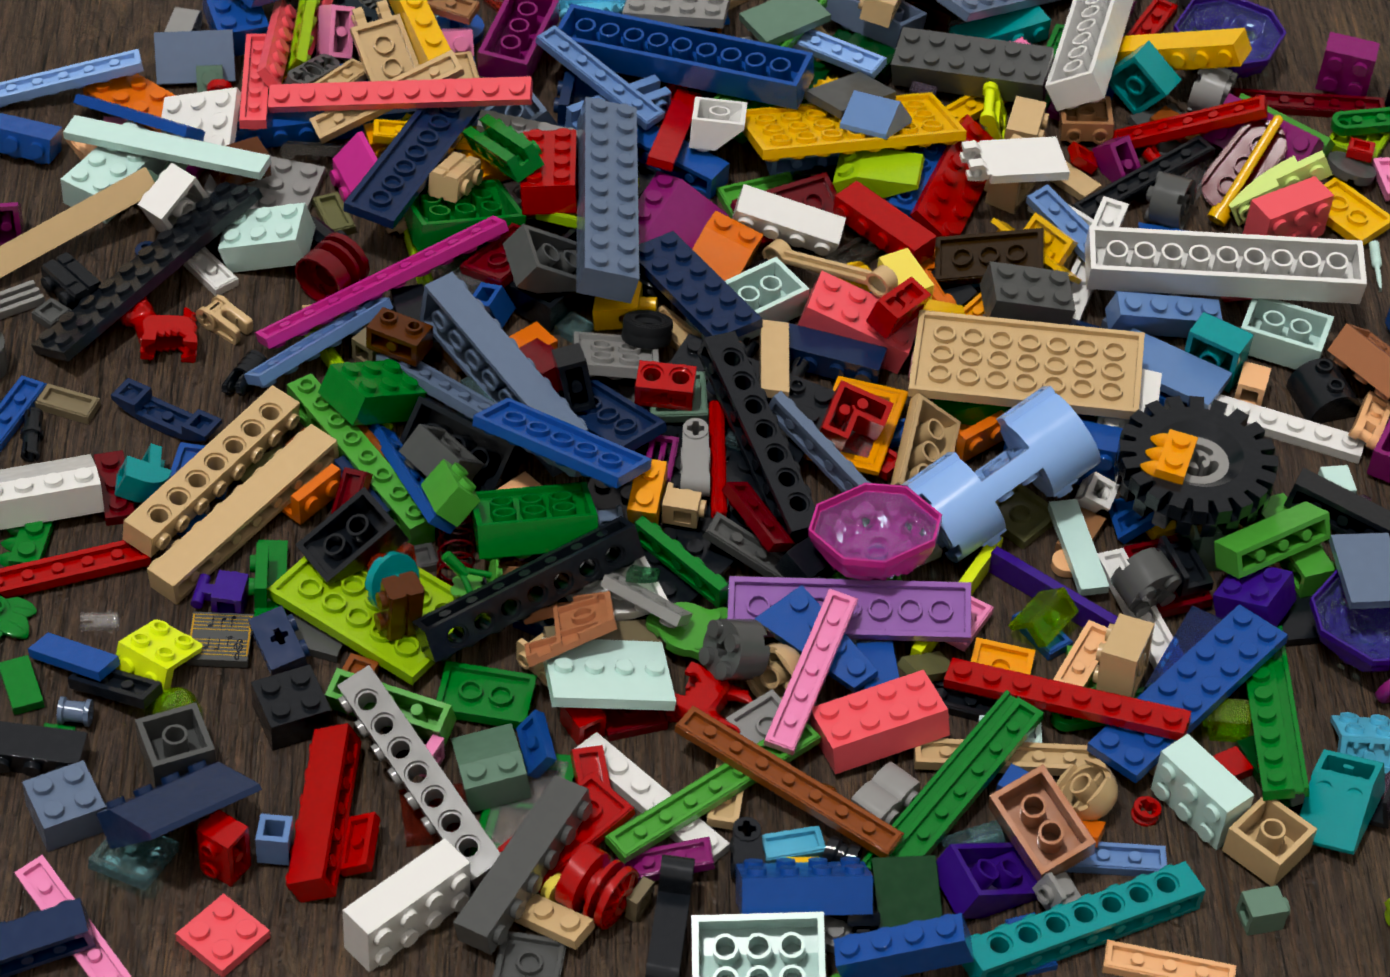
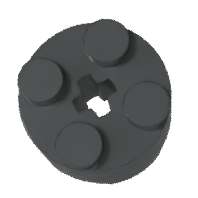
(1170, 200)
(1146, 581)
(735, 649)

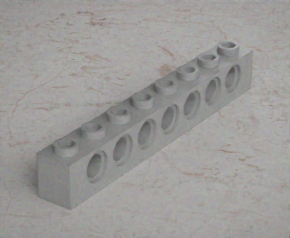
(367, 688)

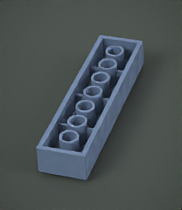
(488, 353)

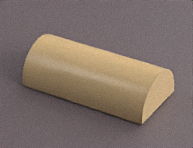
(925, 438)

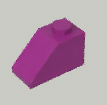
(1116, 158)
(10, 221)

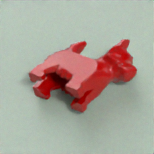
(163, 331)
(707, 695)

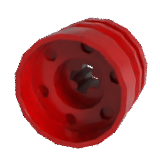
(596, 885)

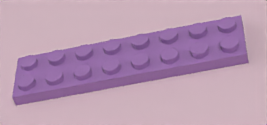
(884, 608)

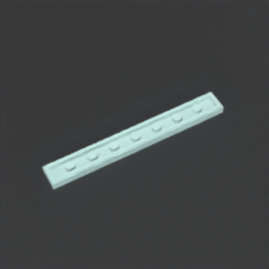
(167, 147)

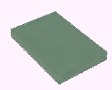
(783, 19)

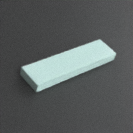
(1078, 547)

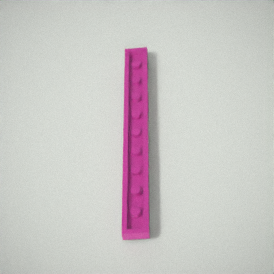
(380, 282)

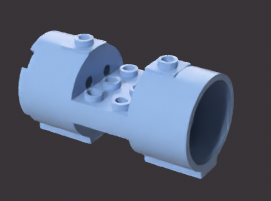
(1044, 447)

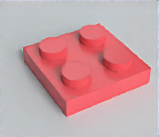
(223, 935)

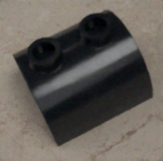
(1322, 392)

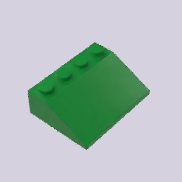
(435, 219)
(531, 519)

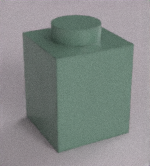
(1262, 910)

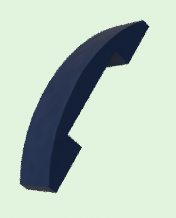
(162, 416)

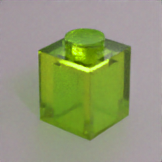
(1229, 721)

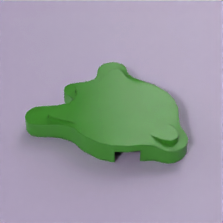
(686, 639)

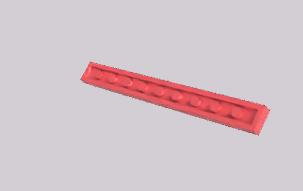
(400, 94)

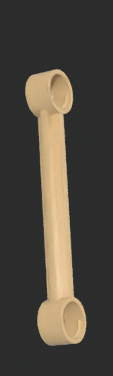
(872, 279)

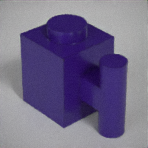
(227, 594)

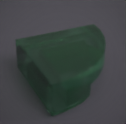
(642, 574)

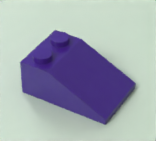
(984, 878)

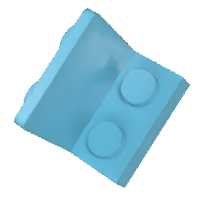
(1364, 736)

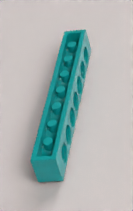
(1086, 922)

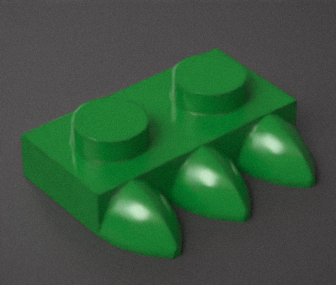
(27, 544)

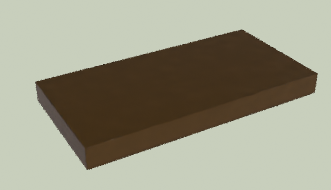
(967, 256)

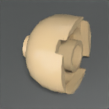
(778, 671)
(1089, 789)

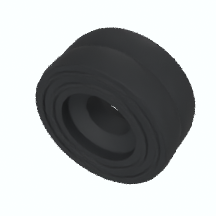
(647, 329)

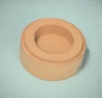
(1059, 565)

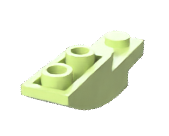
(1278, 177)

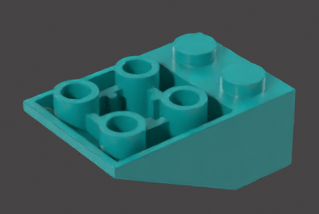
(1343, 799)

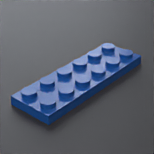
(562, 442)

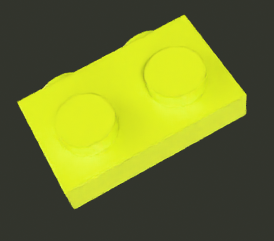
(156, 651)

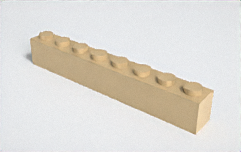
(241, 514)

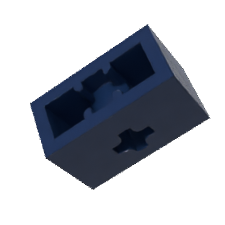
(272, 628)

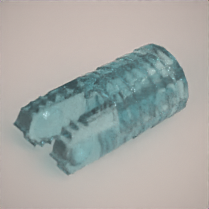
(984, 833)

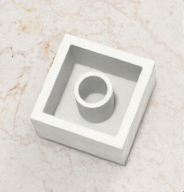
(171, 197)

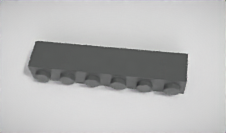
(523, 865)

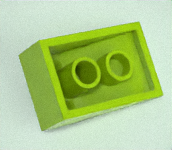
(882, 172)

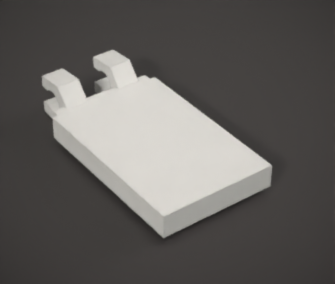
(1014, 160)

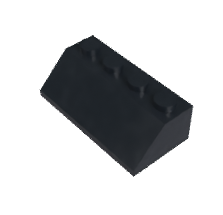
(498, 456)

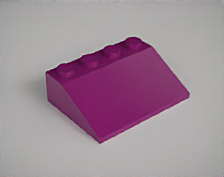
(673, 206)

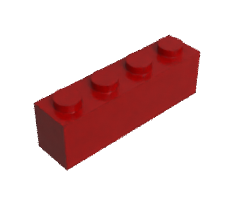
(883, 222)

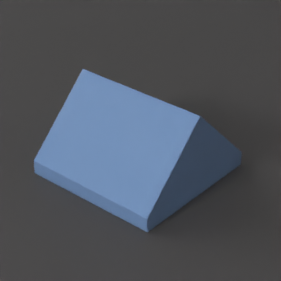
(874, 115)

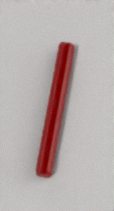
(717, 458)

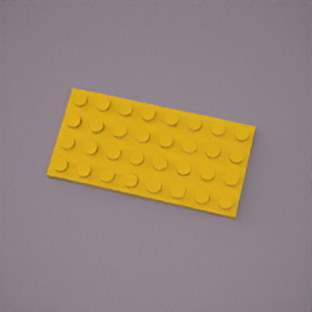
(812, 131)

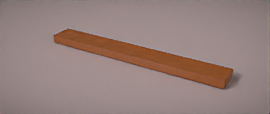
(789, 782)

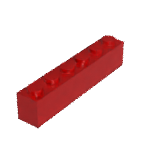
(324, 813)

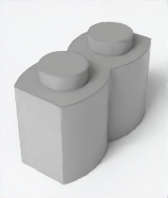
(887, 793)

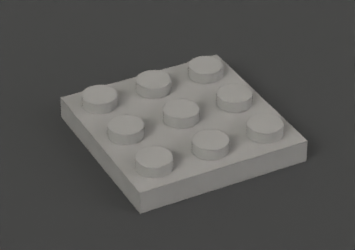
(611, 356)

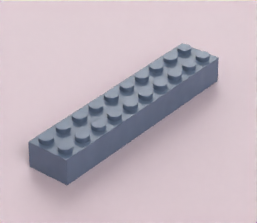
(607, 200)

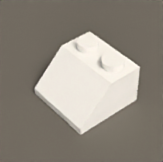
(715, 122)

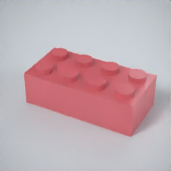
(843, 311)
(880, 721)

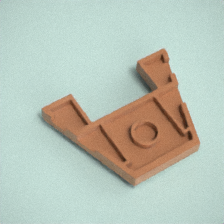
(575, 625)

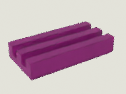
(664, 439)

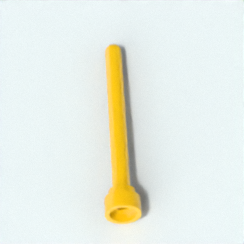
(1220, 213)

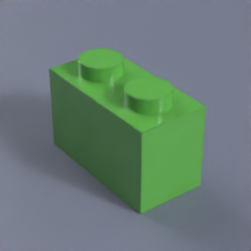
(450, 492)

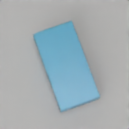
(793, 843)

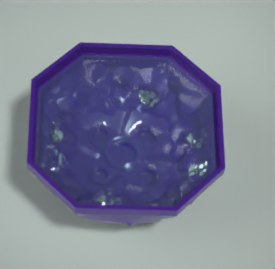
(1261, 25)
(1354, 635)

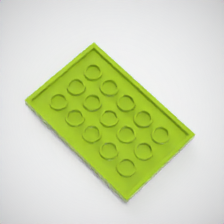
(349, 617)

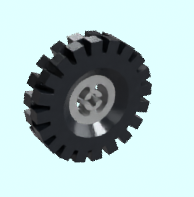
(1226, 477)

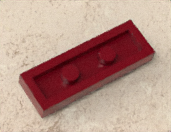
(115, 507)
(757, 517)

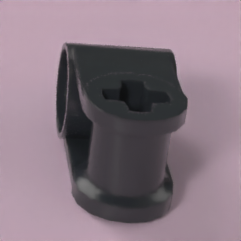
(745, 843)

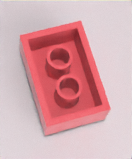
(1291, 211)

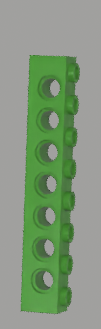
(363, 457)

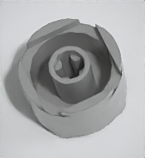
(1211, 88)

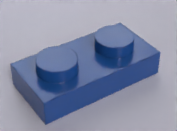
(536, 744)

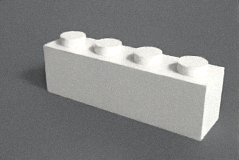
(789, 220)

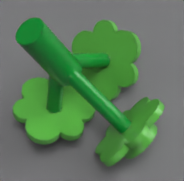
(469, 578)

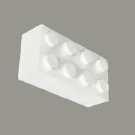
(406, 905)

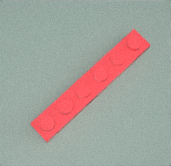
(277, 43)
(254, 90)

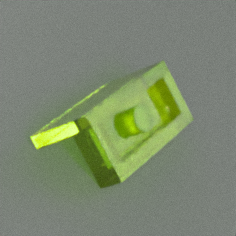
(1046, 615)

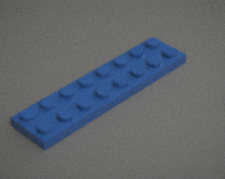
(1194, 683)

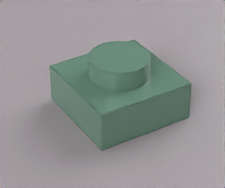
(207, 73)

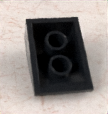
(351, 537)

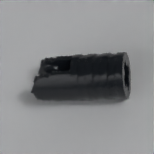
(236, 379)

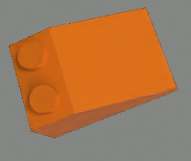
(727, 245)

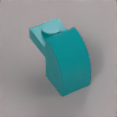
(141, 478)

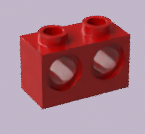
(898, 307)
(665, 385)

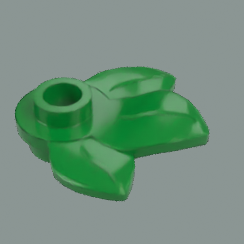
(14, 617)

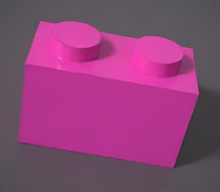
(352, 164)

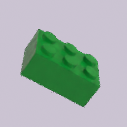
(371, 391)

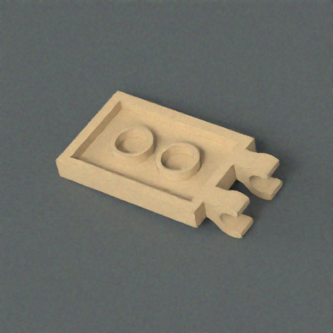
(382, 43)

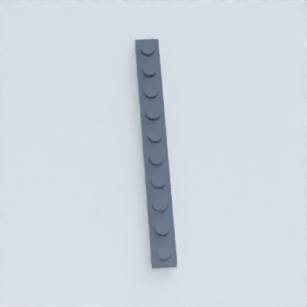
(455, 395)

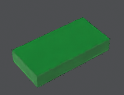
(21, 685)

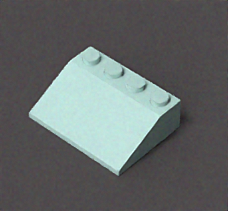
(759, 945)

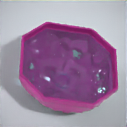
(875, 531)

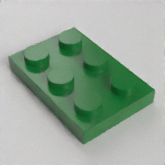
(487, 693)

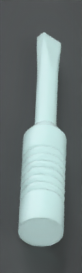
(1376, 261)

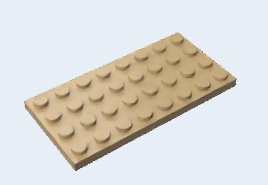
(1012, 358)

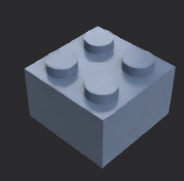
(64, 805)

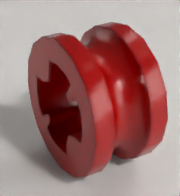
(1142, 817)

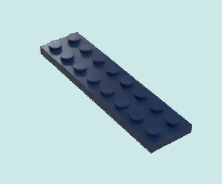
(406, 163)

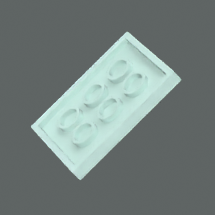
(611, 676)

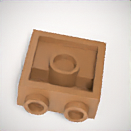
(1087, 122)

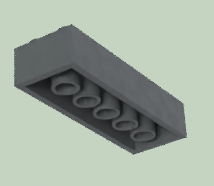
(967, 62)

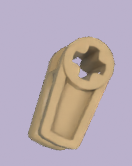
(224, 319)

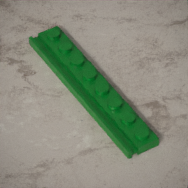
(1276, 730)
(964, 776)

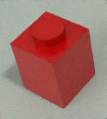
(583, 722)

